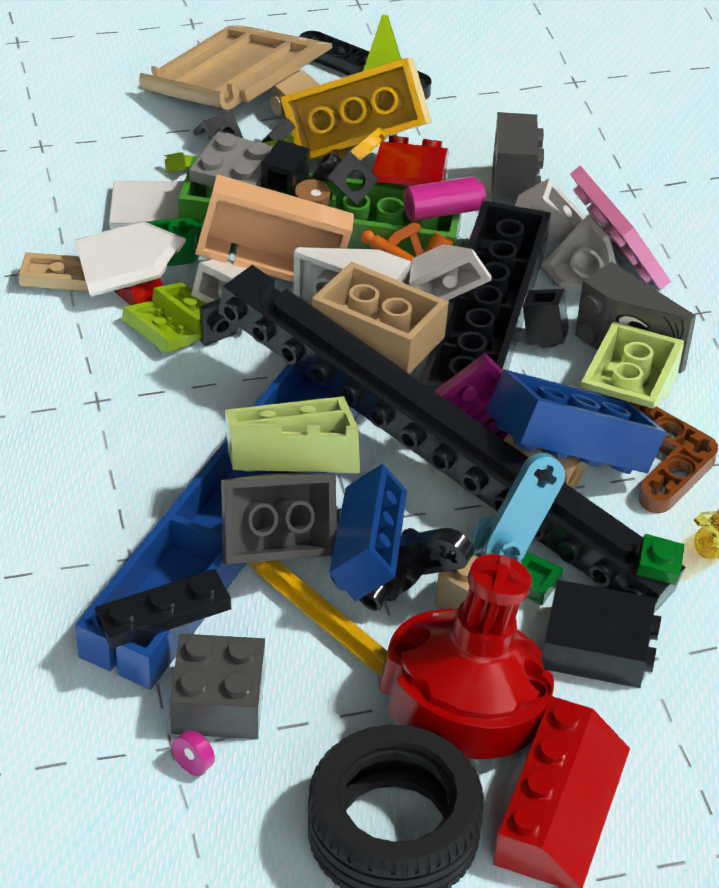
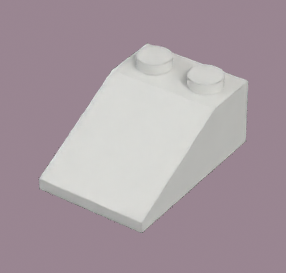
(318, 266)

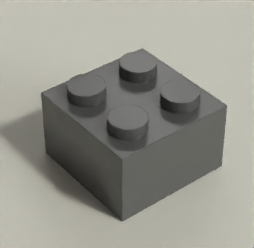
(516, 156)
(218, 685)

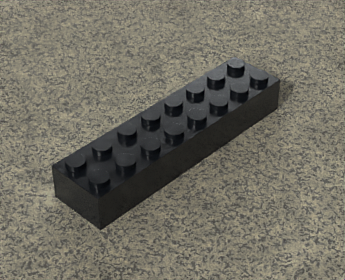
(491, 316)

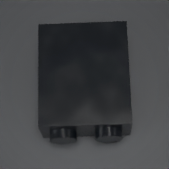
(601, 634)

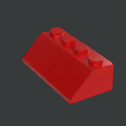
(562, 796)

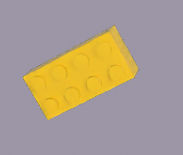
(354, 106)

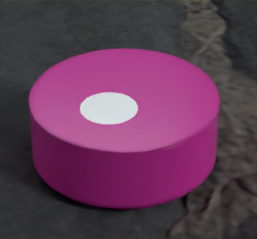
(193, 752)

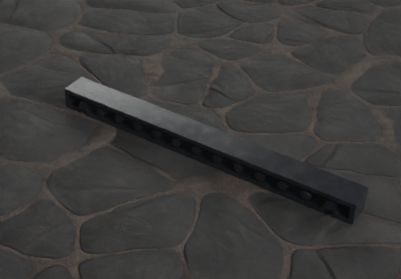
(432, 428)

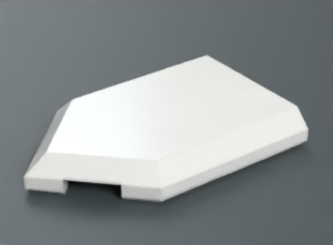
(126, 256)

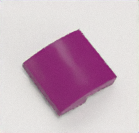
(473, 390)

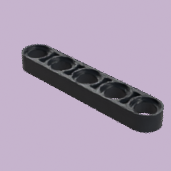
(351, 58)

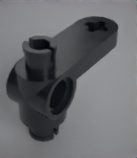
(422, 555)

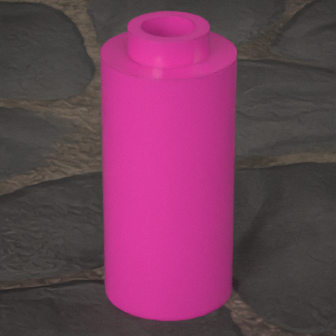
(443, 198)

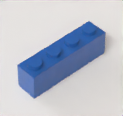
(368, 533)

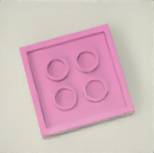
(619, 229)

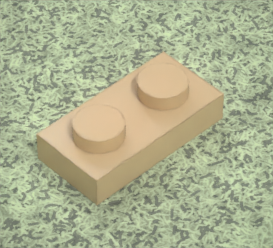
(52, 272)

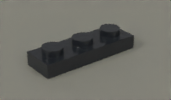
(162, 608)

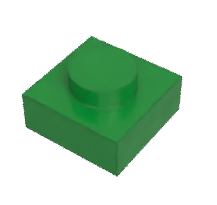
(660, 559)
(543, 576)

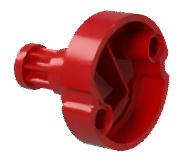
(471, 668)

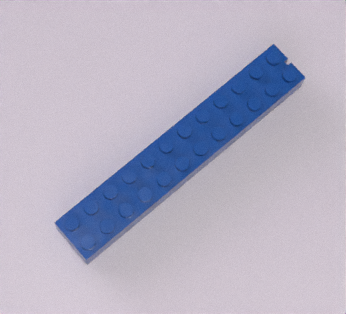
(179, 547)

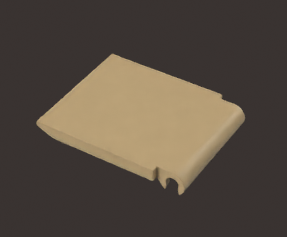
(233, 66)

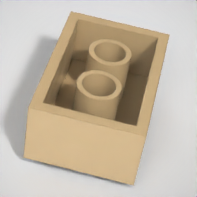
(384, 314)

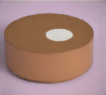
(313, 191)

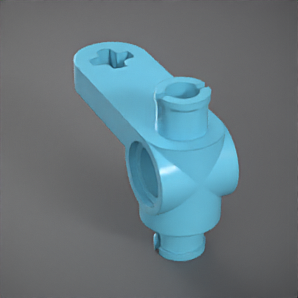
(521, 511)

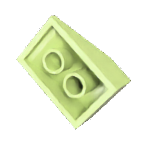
(634, 365)

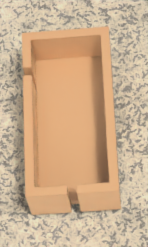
(267, 227)

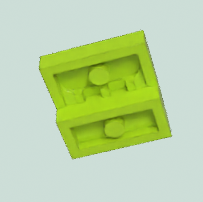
(169, 319)

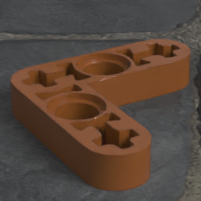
(688, 451)

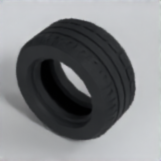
(402, 759)

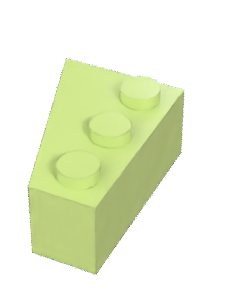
(294, 437)

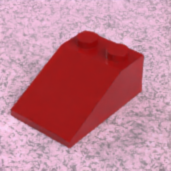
(409, 163)

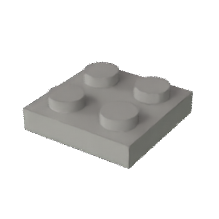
(230, 158)

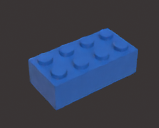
(574, 423)

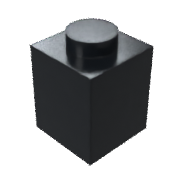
(285, 167)
(545, 317)

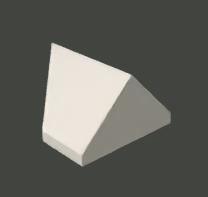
(580, 255)

